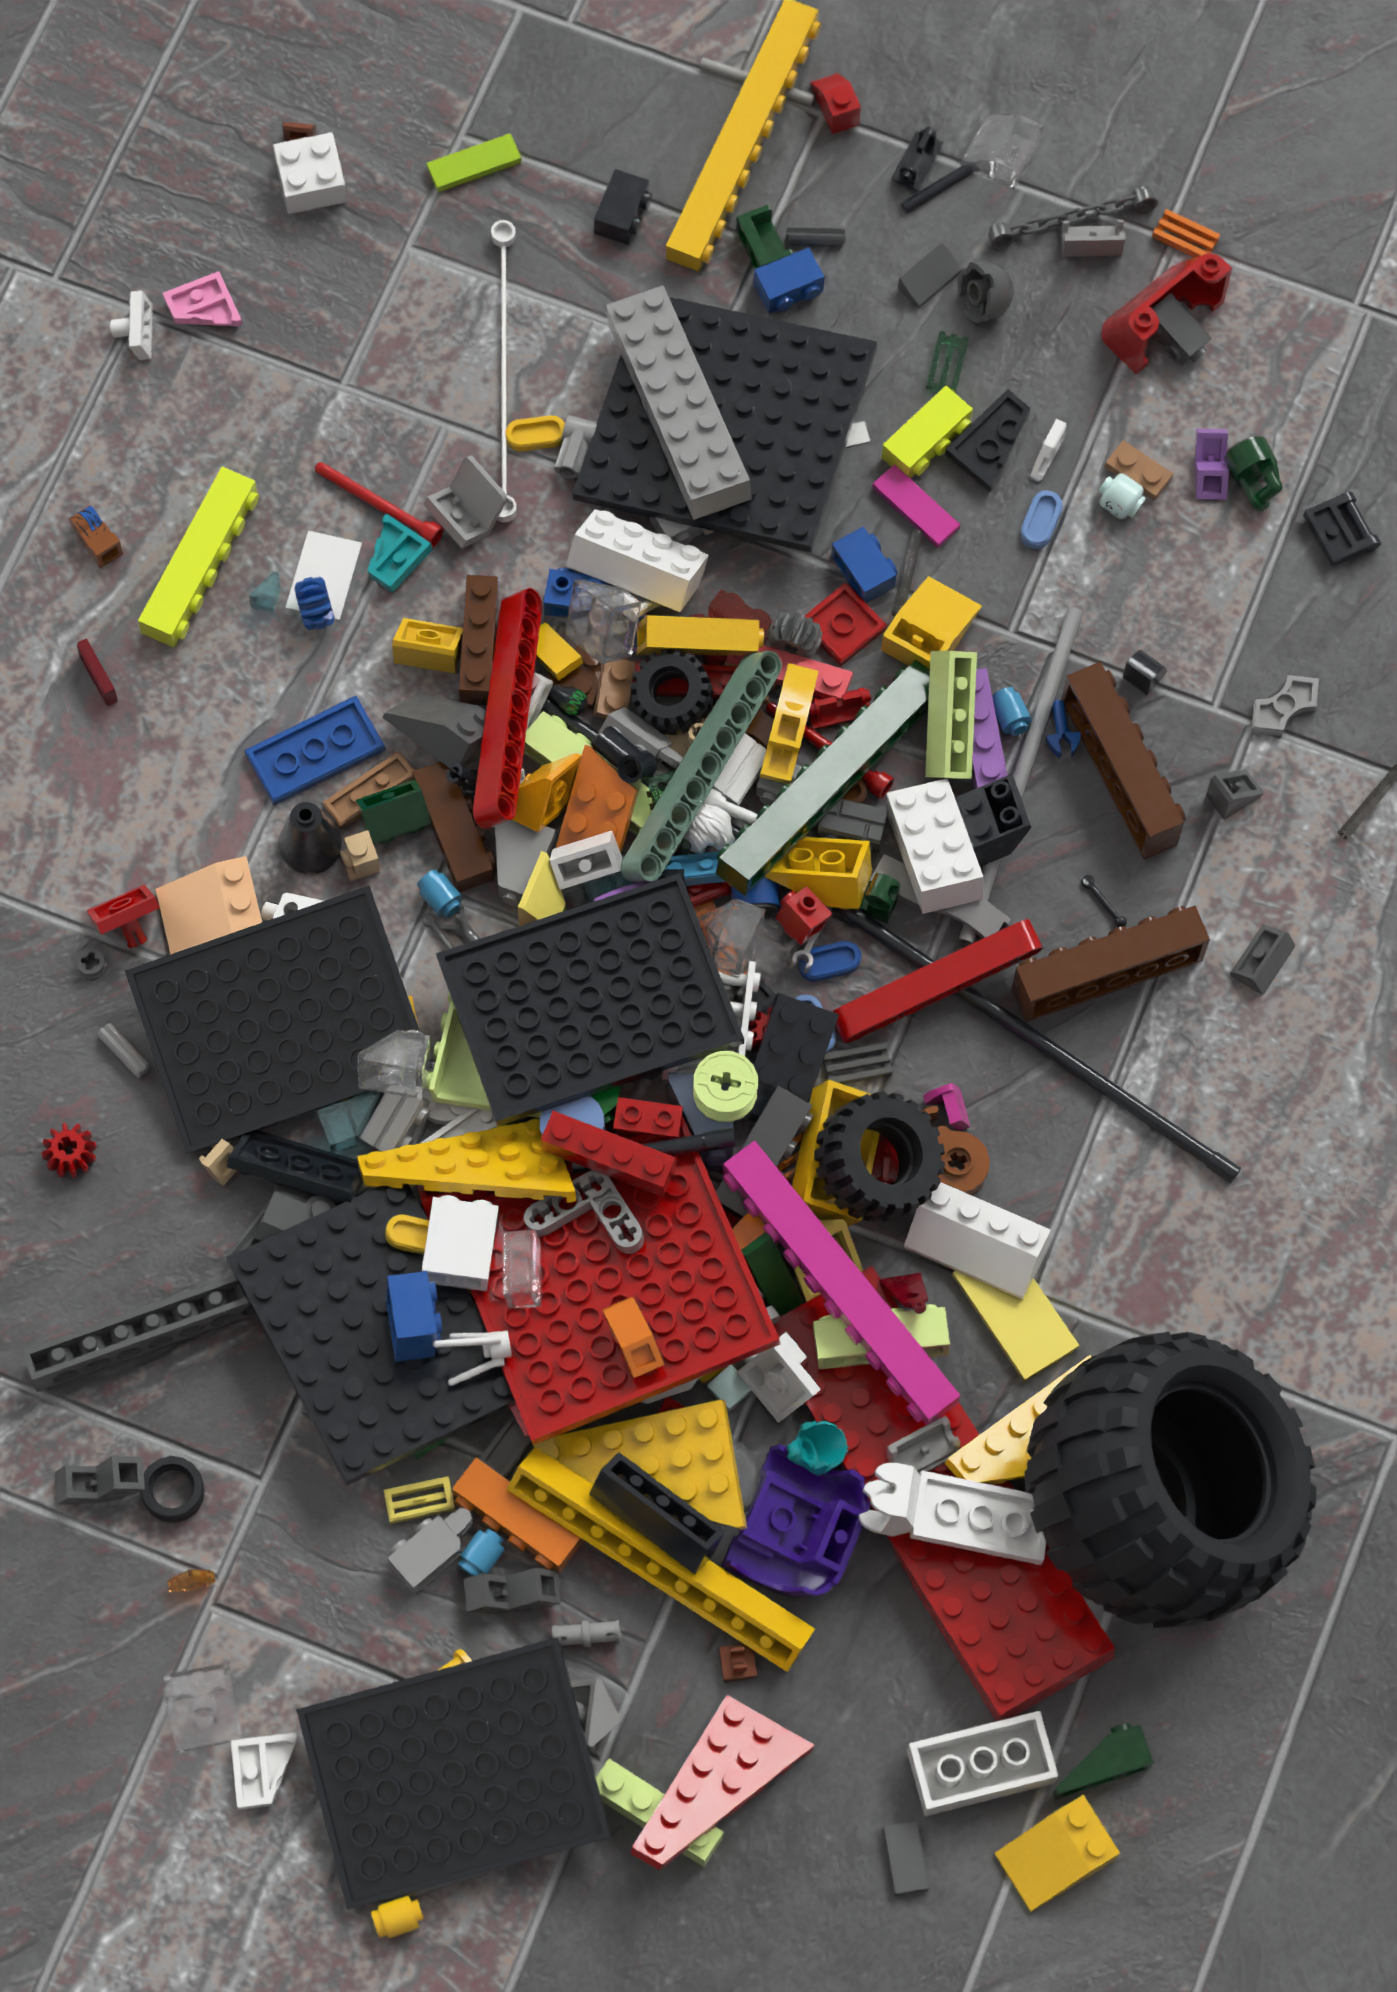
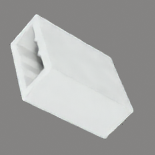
(460, 1242)

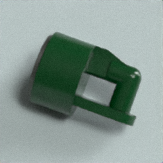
(1250, 461)

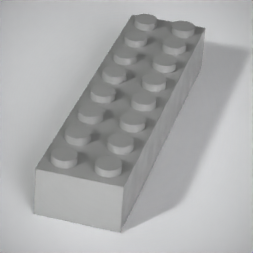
(678, 402)

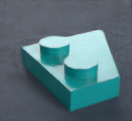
(396, 554)

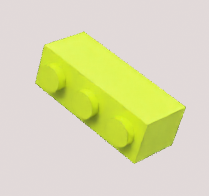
(927, 433)

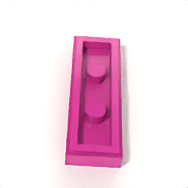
(916, 506)

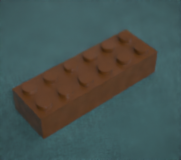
(1123, 760)
(1110, 962)

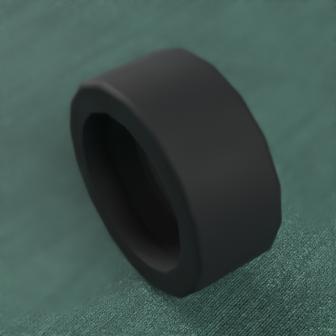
(186, 1510)

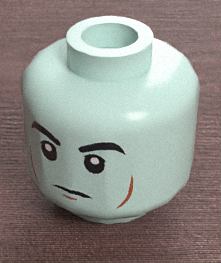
(1121, 496)

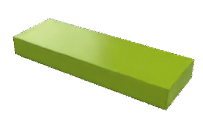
(474, 162)

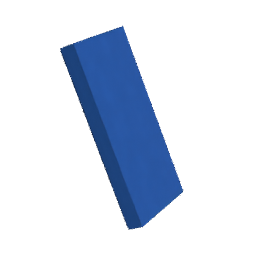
(314, 750)

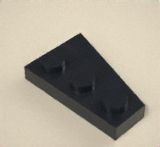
(989, 439)

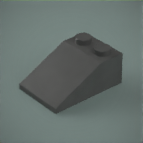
(441, 726)

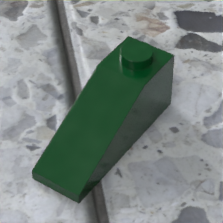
(1114, 1758)

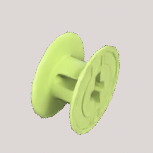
(708, 1080)

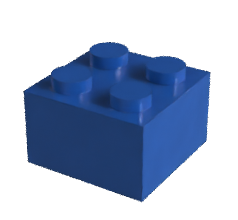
(412, 1315)

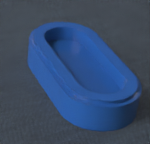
(831, 961)

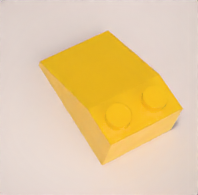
(829, 867)
(1057, 1853)

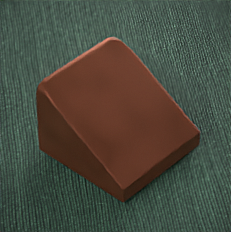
(296, 131)

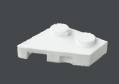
(260, 1767)

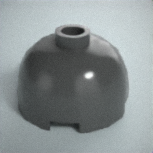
(985, 290)

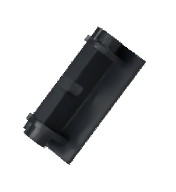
(918, 159)

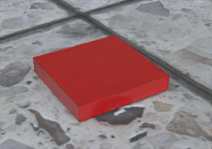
(846, 624)

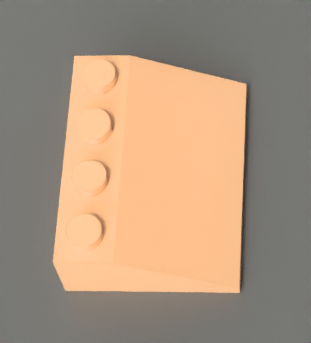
(208, 904)

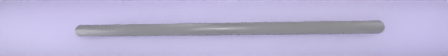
(1034, 736)

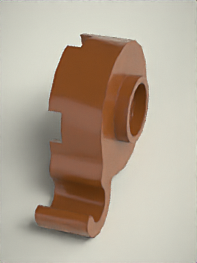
(963, 1148)

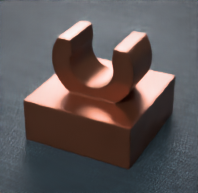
(737, 1663)

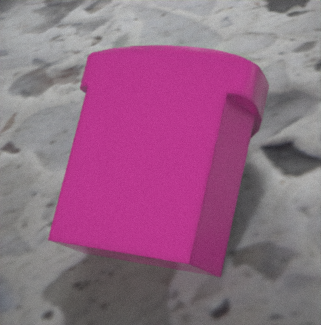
(954, 1104)

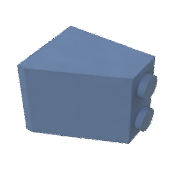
(681, 1094)

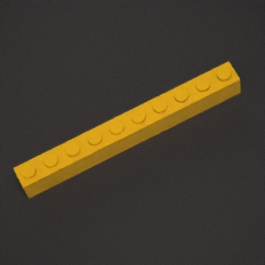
(742, 135)
(709, 1592)

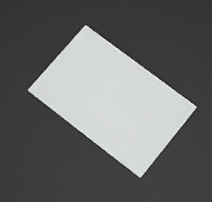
(332, 560)

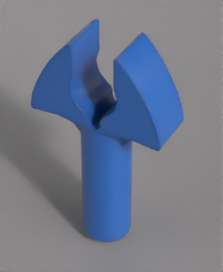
(1062, 731)

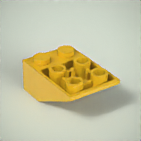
(928, 622)

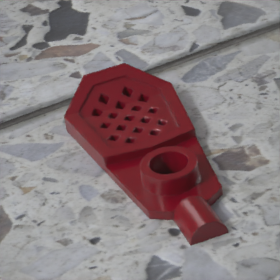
(907, 1290)

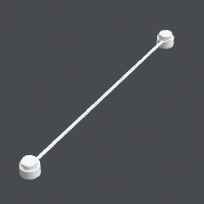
(503, 236)

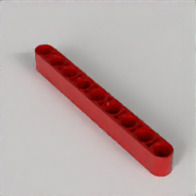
(507, 709)

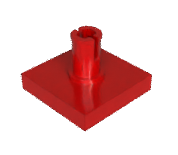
(124, 912)

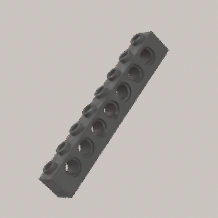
(136, 1333)

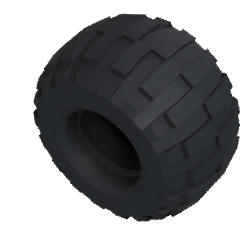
(1227, 1460)

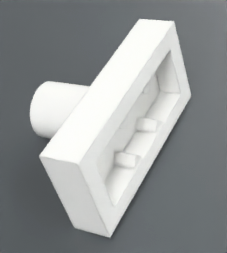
(137, 326)

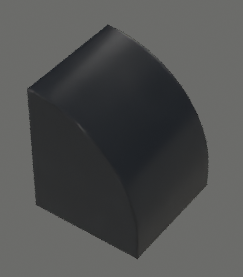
(1143, 671)

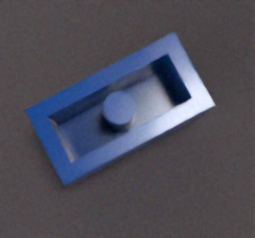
(789, 281)
(864, 565)

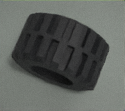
(660, 670)

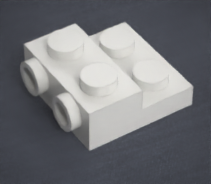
(779, 1378)

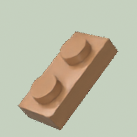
(1140, 468)
(613, 687)

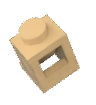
(360, 856)

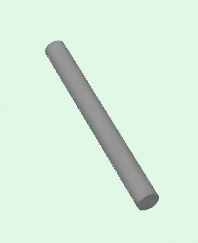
(740, 76)

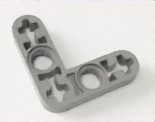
(595, 1200)

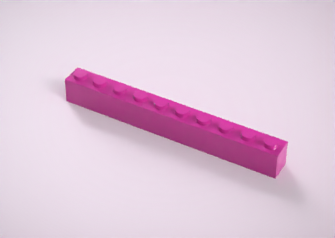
(841, 1284)

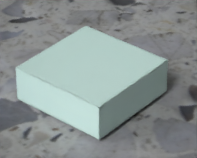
(729, 1387)

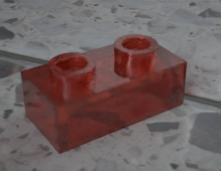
(733, 607)

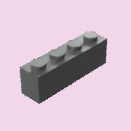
(774, 1135)

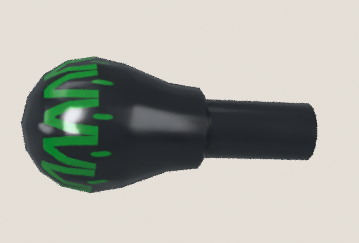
(569, 699)

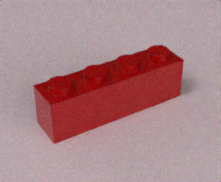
(608, 1153)

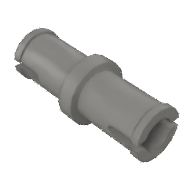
(587, 1633)

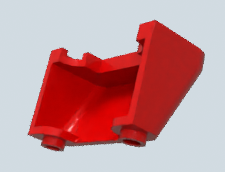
(1192, 281)

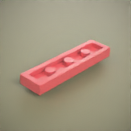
(830, 679)

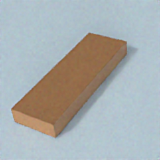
(387, 774)

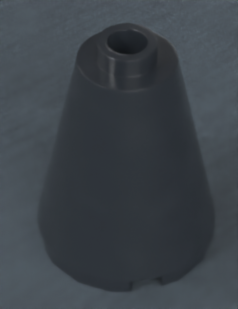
(309, 839)

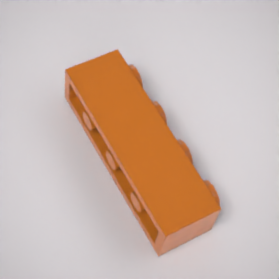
(527, 1528)

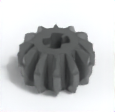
(795, 634)

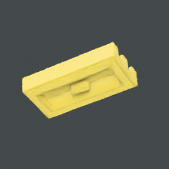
(420, 1512)

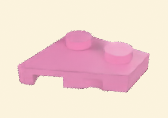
(203, 303)

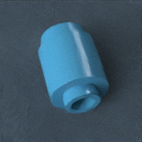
(1011, 711)
(440, 893)
(481, 1553)

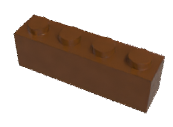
(478, 638)
(455, 829)

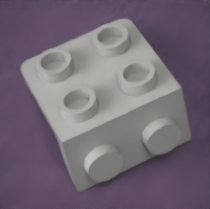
(469, 505)

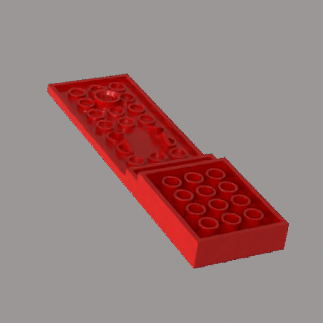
(1005, 1619)

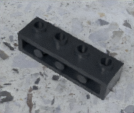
(656, 1513)

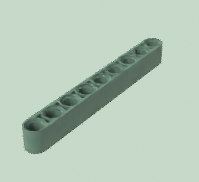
(756, 675)

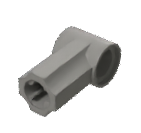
(575, 440)

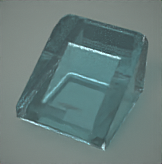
(267, 593)

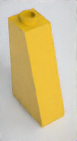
(698, 635)

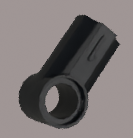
(623, 754)

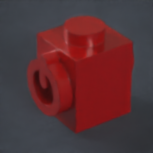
(802, 915)

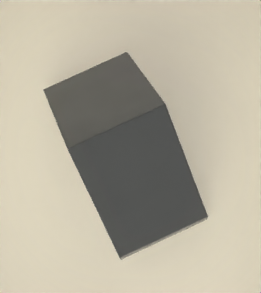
(1232, 792)

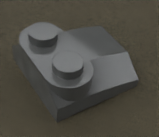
(288, 1208)

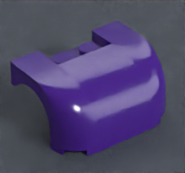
(798, 1528)

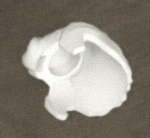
(710, 828)

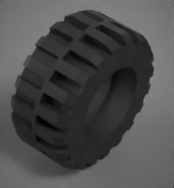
(912, 1139)

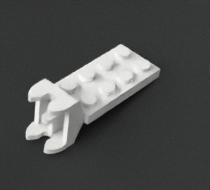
(953, 1513)

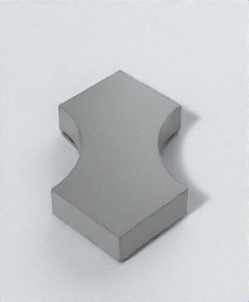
(1273, 713)

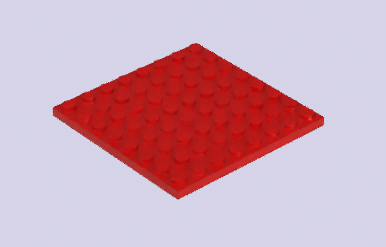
(683, 1278)

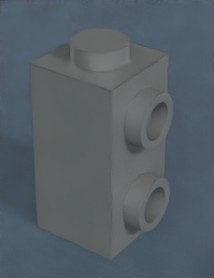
(1179, 331)

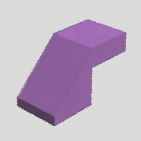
(1210, 466)

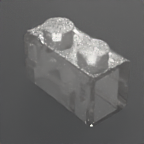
(522, 1269)

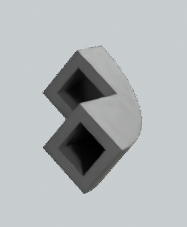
(108, 1481)
(512, 1593)

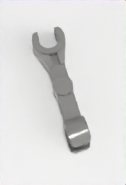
(805, 954)

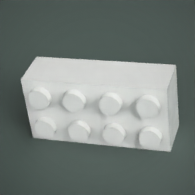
(637, 560)
(935, 846)
(982, 1763)

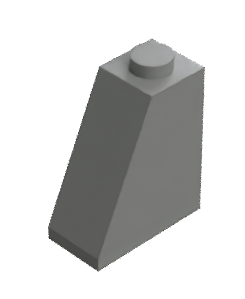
(517, 855)

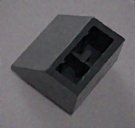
(994, 818)

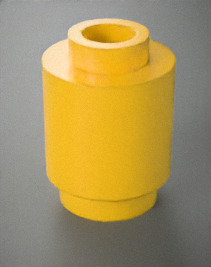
(397, 1917)

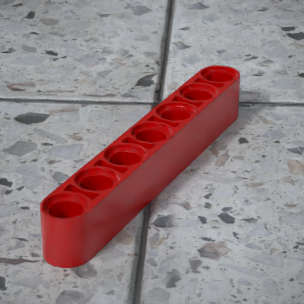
(937, 980)

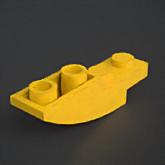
(789, 724)

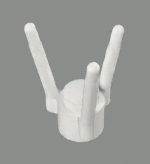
(494, 1345)

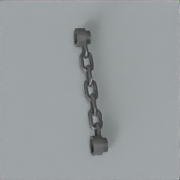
(1142, 200)

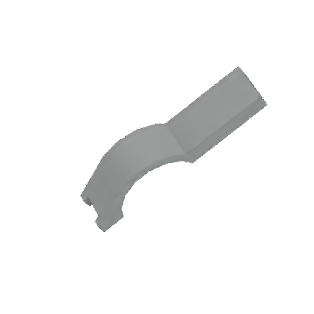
(977, 915)

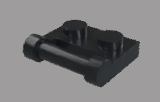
(1333, 531)

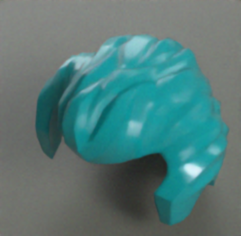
(818, 1447)

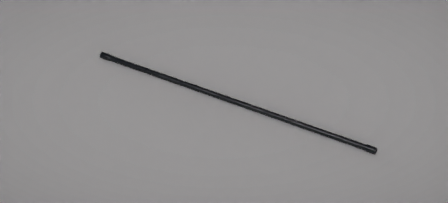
(1213, 1160)

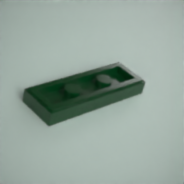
(771, 1274)

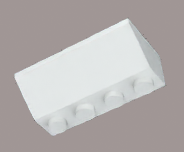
(978, 1240)

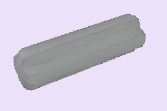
(123, 1050)

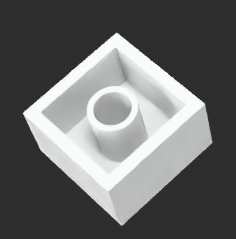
(310, 173)

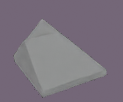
(595, 1710)

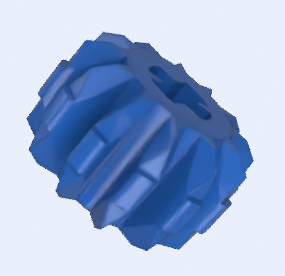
(314, 603)

